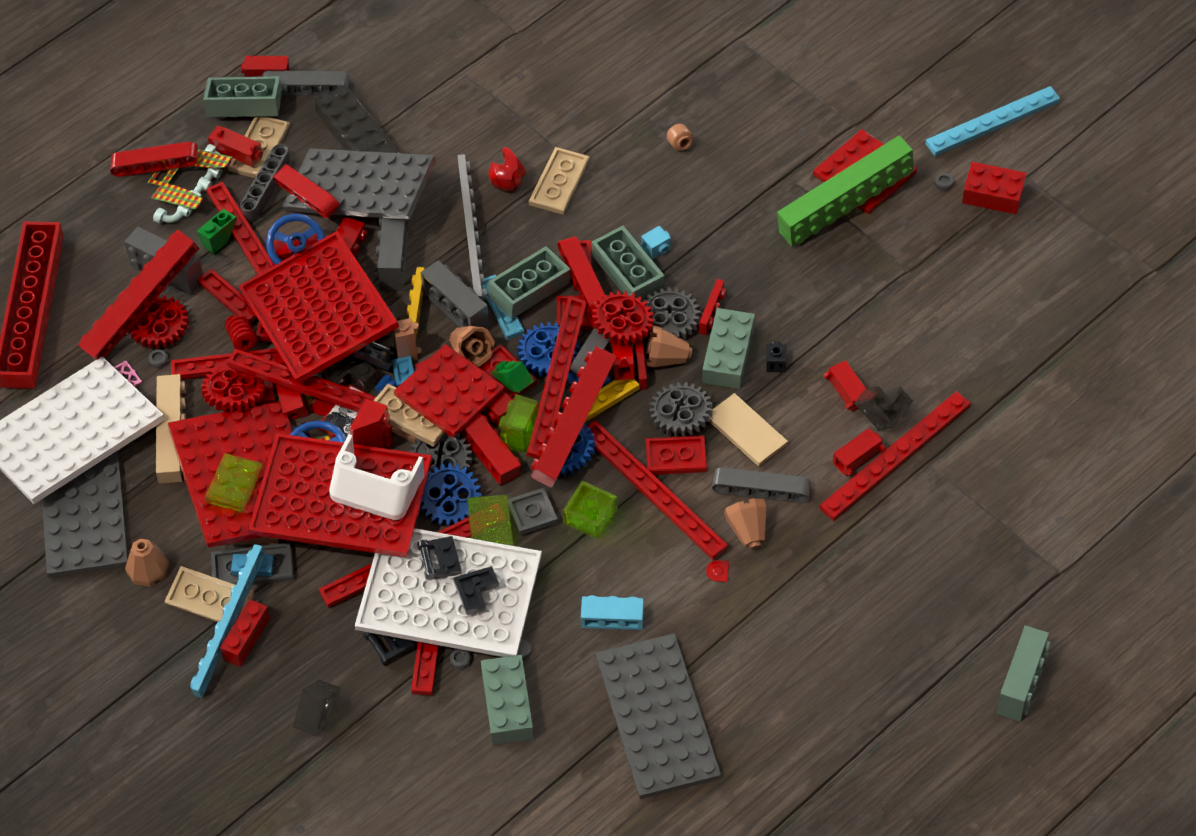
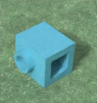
(656, 242)

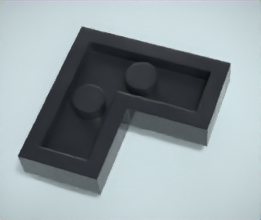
(471, 585)

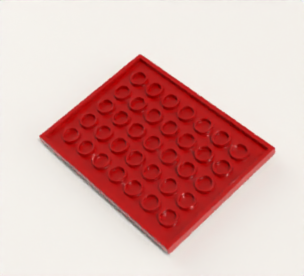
(318, 307)
(200, 448)
(298, 505)

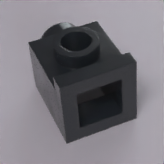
(776, 354)

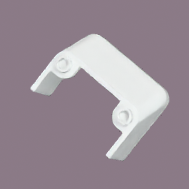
(372, 492)

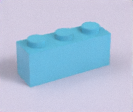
(612, 613)

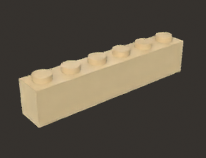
(171, 405)

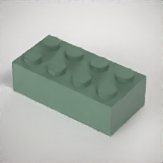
(242, 96)
(627, 263)
(528, 282)
(728, 348)
(1024, 673)
(507, 699)

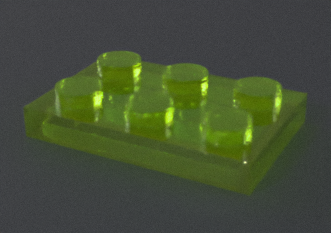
(233, 482)

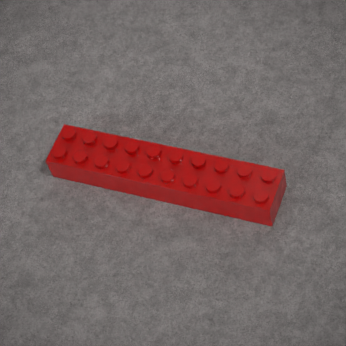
(29, 303)

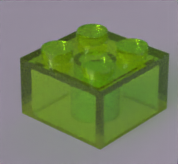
(519, 422)
(590, 509)

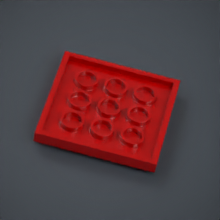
(848, 154)
(449, 390)

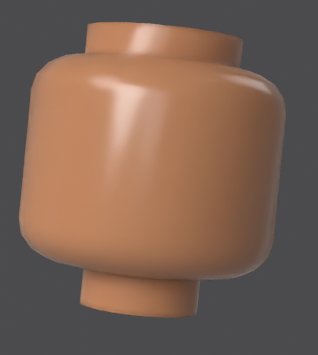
(680, 137)

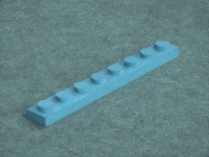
(992, 121)
(230, 614)

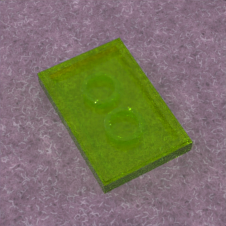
(490, 519)

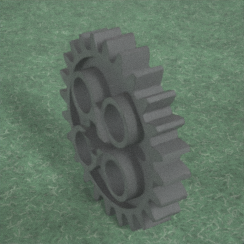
(675, 311)
(681, 409)
(461, 455)

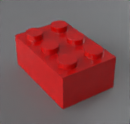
(994, 188)

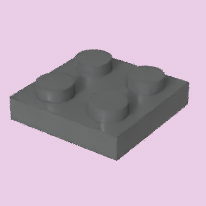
(532, 511)

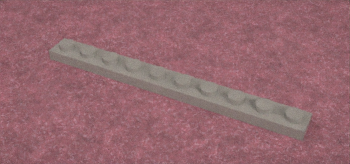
(471, 223)

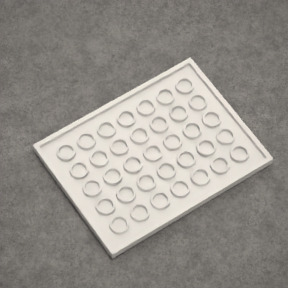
(72, 429)
(410, 607)

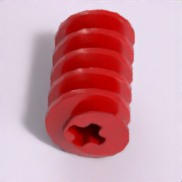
(240, 332)

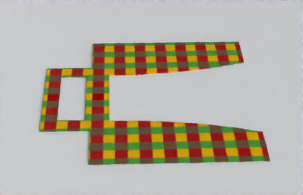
(181, 196)

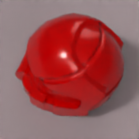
(508, 175)

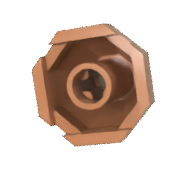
(472, 343)
(666, 348)
(748, 521)
(146, 563)

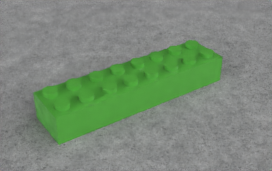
(845, 191)

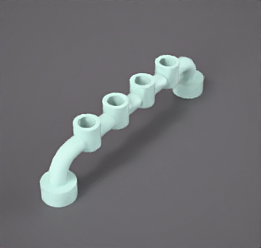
(204, 182)

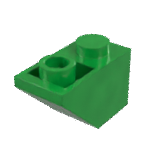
(217, 231)
(512, 375)

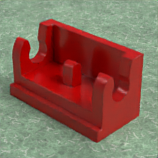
(292, 402)

